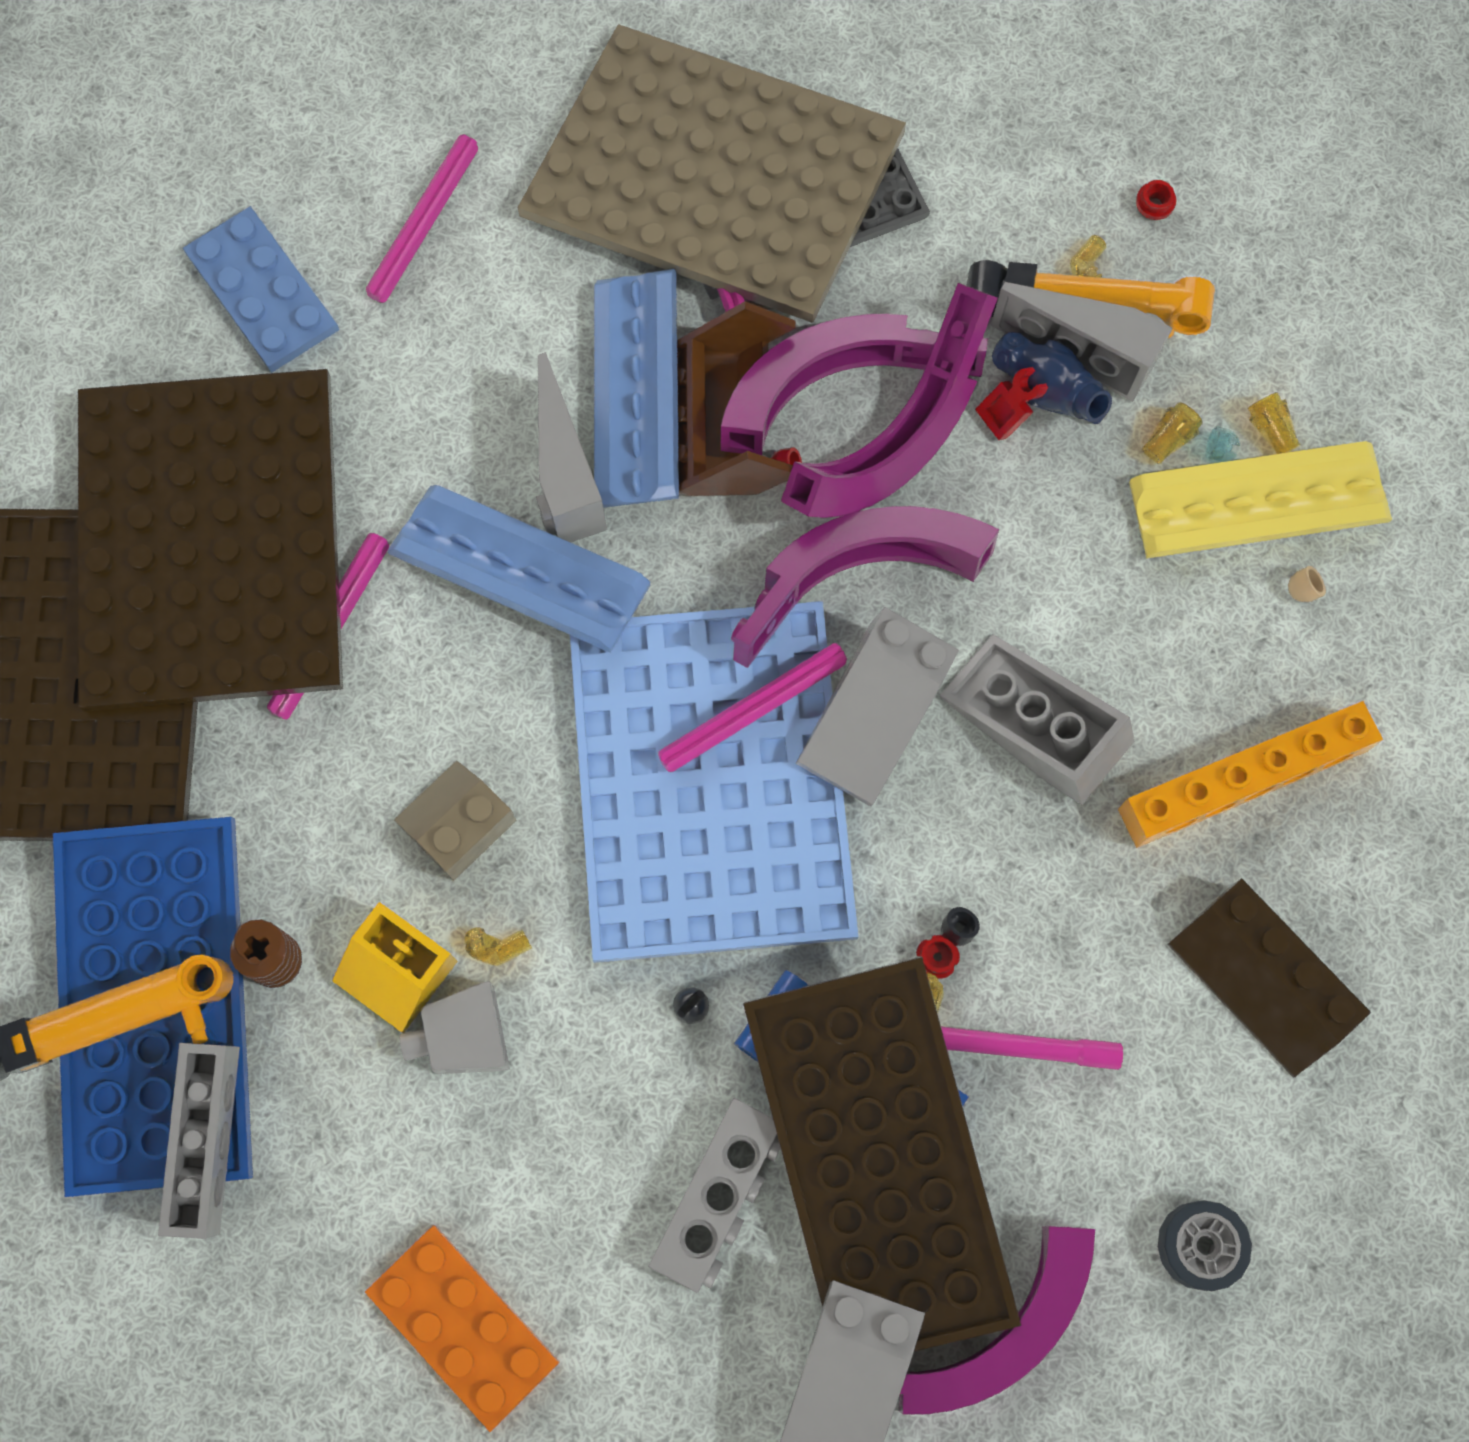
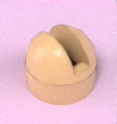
(1306, 585)

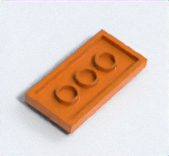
(462, 1327)

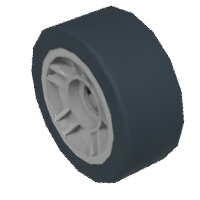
(1227, 1256)

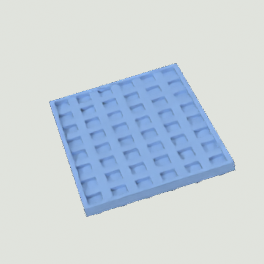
(737, 839)

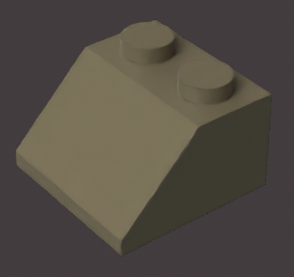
(456, 819)

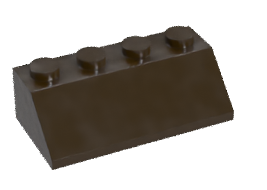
(1269, 978)

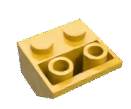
(392, 967)

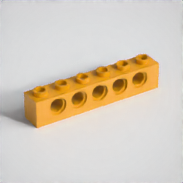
(1249, 774)

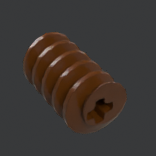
(250, 948)

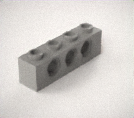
(199, 1141)
(673, 1256)

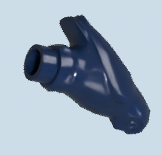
(1069, 384)

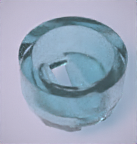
(1221, 443)

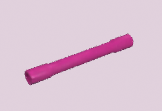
(1082, 1052)

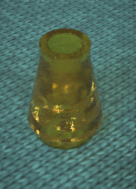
(1274, 423)
(1173, 431)

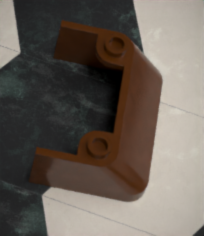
(708, 371)

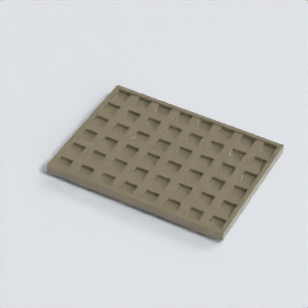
(713, 172)

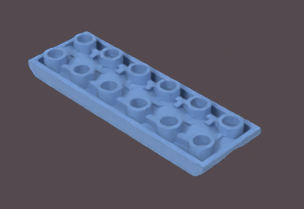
(636, 389)
(521, 567)

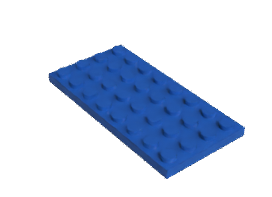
(122, 912)

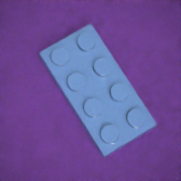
(261, 289)

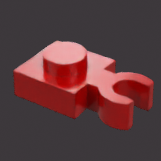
(1007, 404)

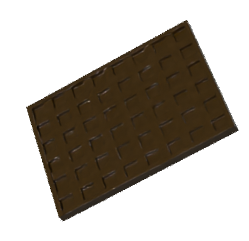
(207, 541)
(57, 761)

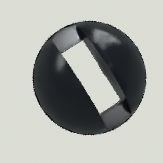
(967, 919)
(699, 1009)

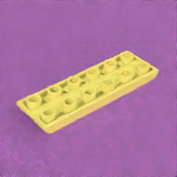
(1259, 499)

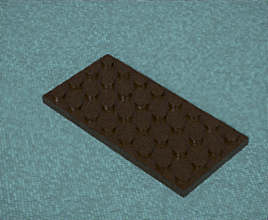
(882, 1149)

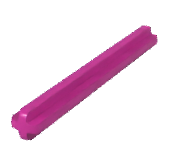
(422, 218)
(350, 590)
(752, 707)

